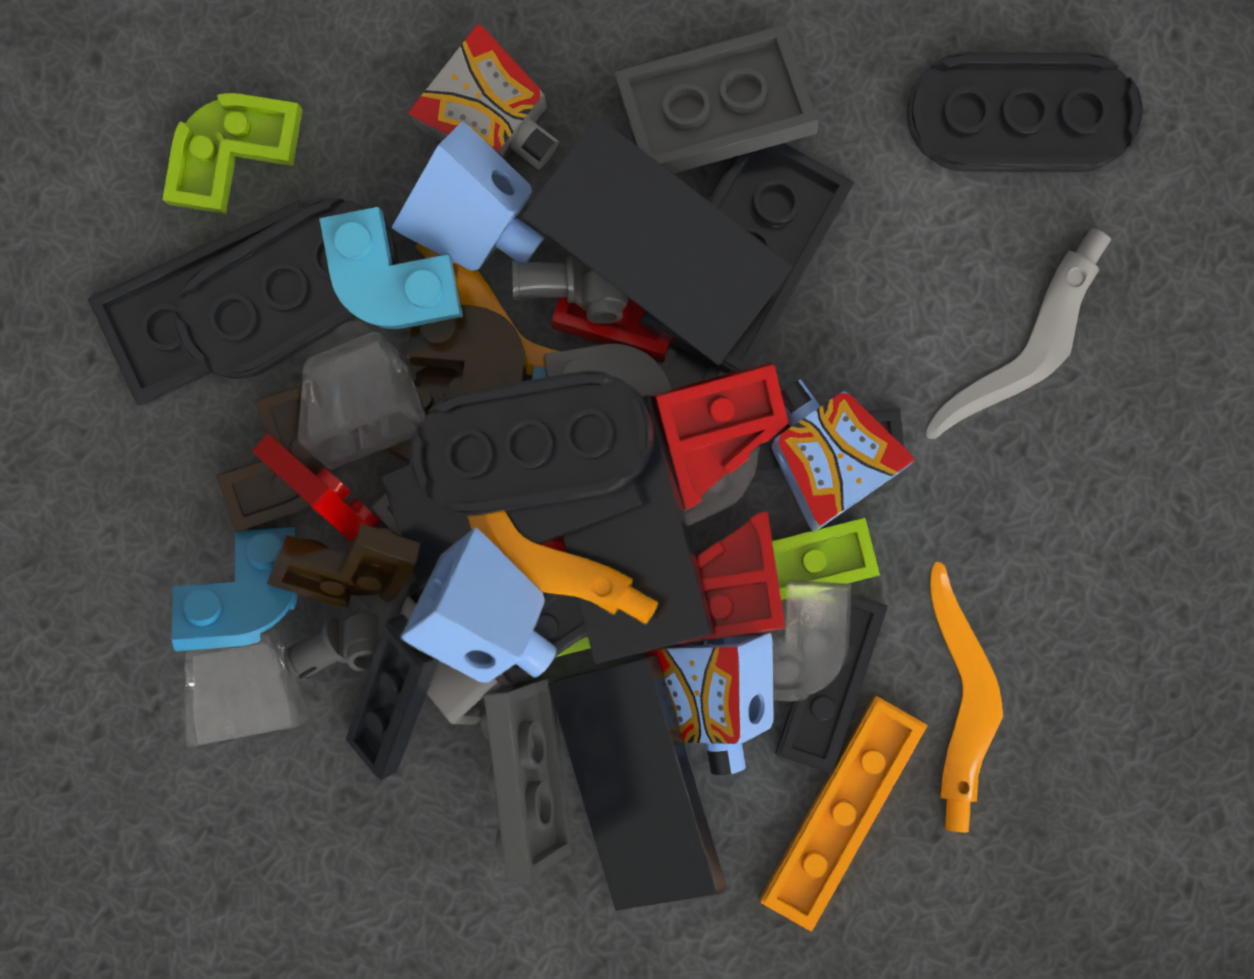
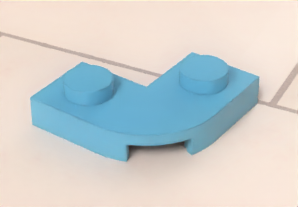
(377, 289)

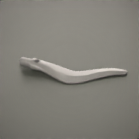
(1048, 342)

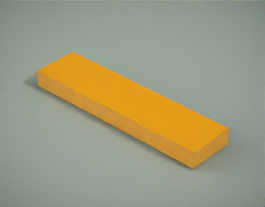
(842, 813)

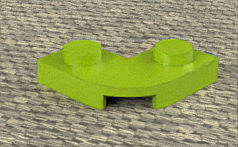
(219, 132)

